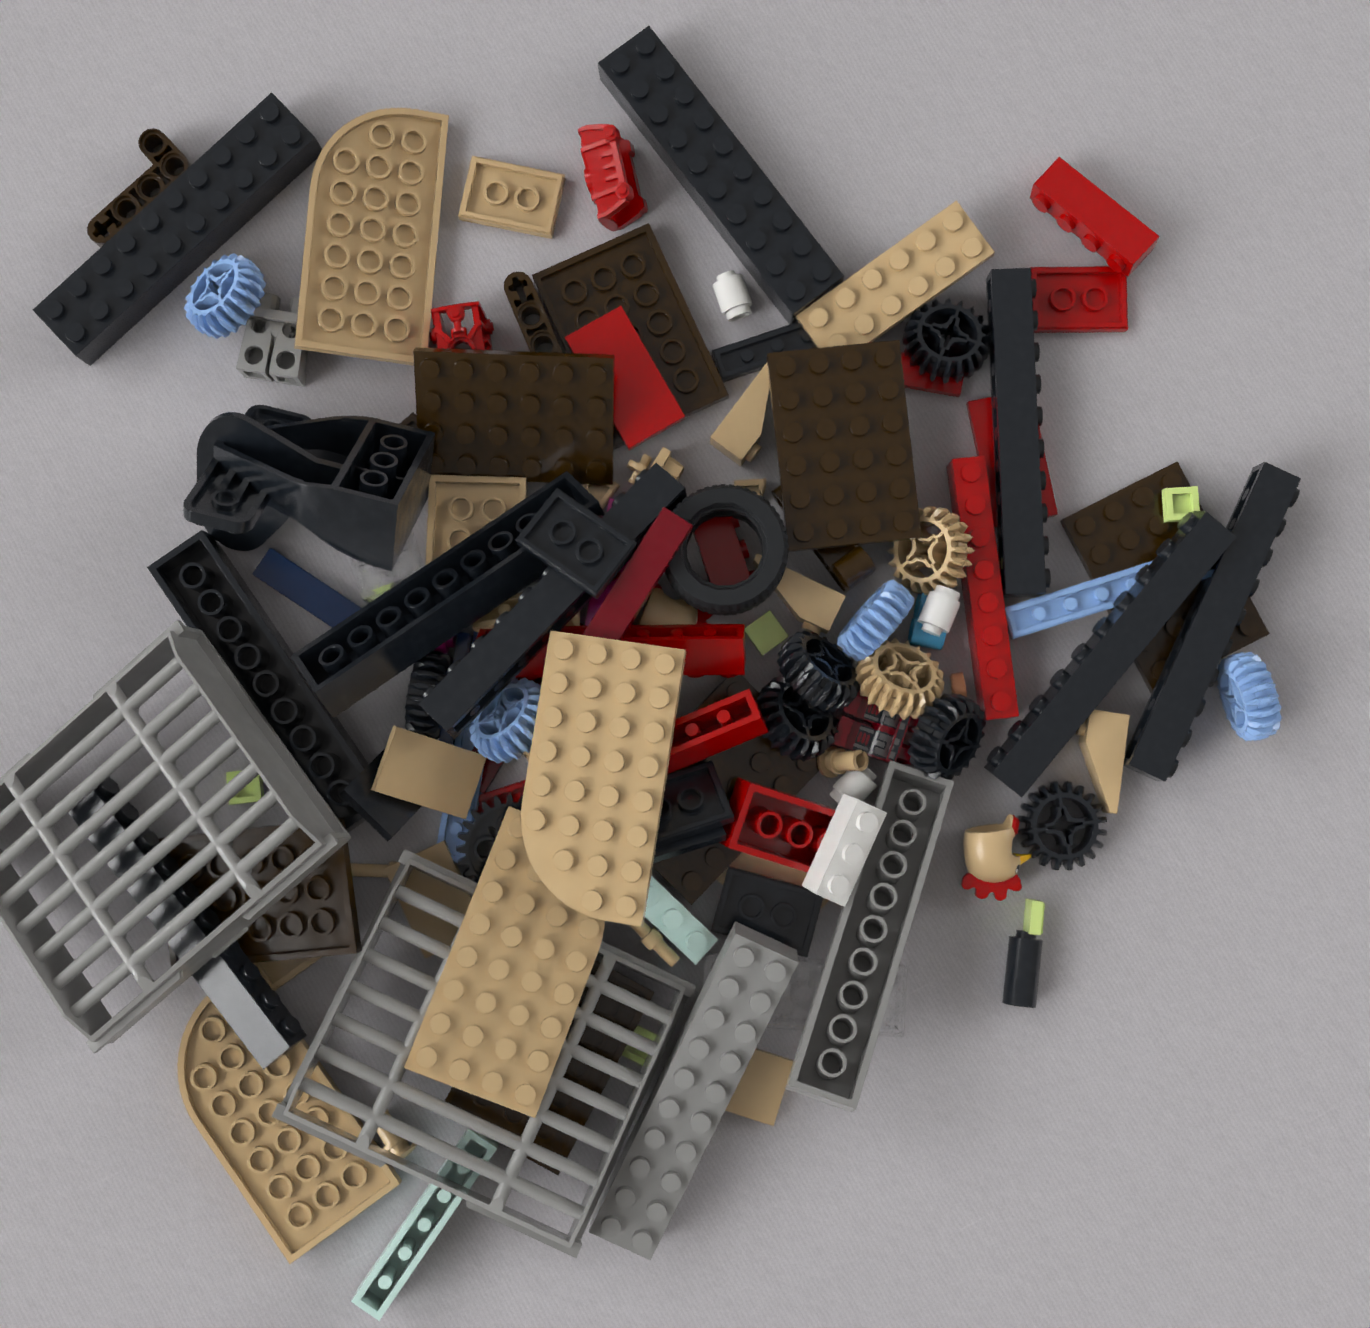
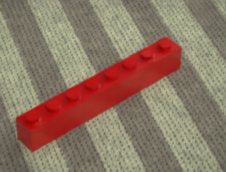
(983, 591)
(708, 647)

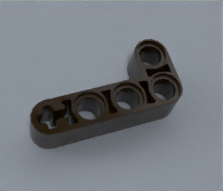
(138, 193)
(541, 331)
(845, 564)

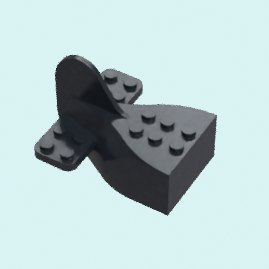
(338, 476)

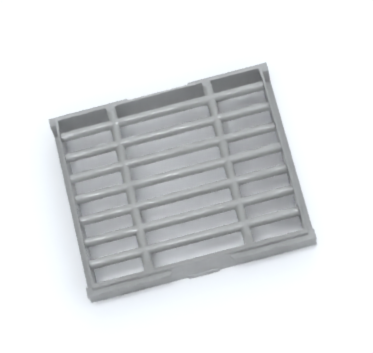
(113, 703)
(522, 1145)

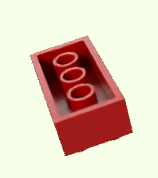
(776, 825)

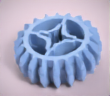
(225, 296)
(875, 620)
(1249, 696)
(508, 722)

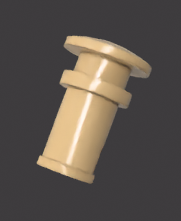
(838, 761)
(395, 1143)

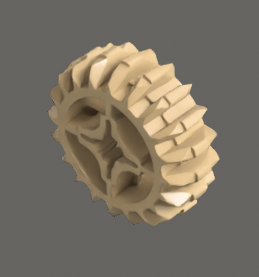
(942, 552)
(905, 682)

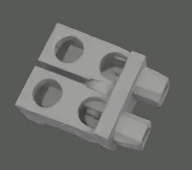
(269, 344)

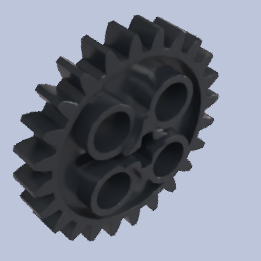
(479, 831)

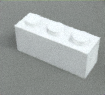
(844, 849)

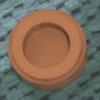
(958, 683)

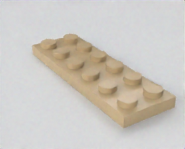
(898, 281)

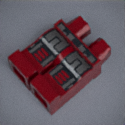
(880, 740)

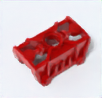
(611, 176)
(479, 336)

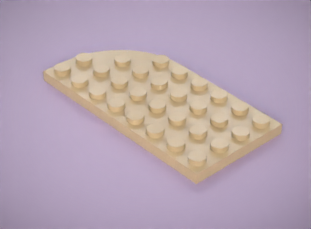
(373, 237)
(600, 771)
(507, 983)
(288, 1177)

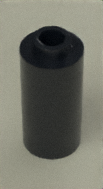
(1022, 970)

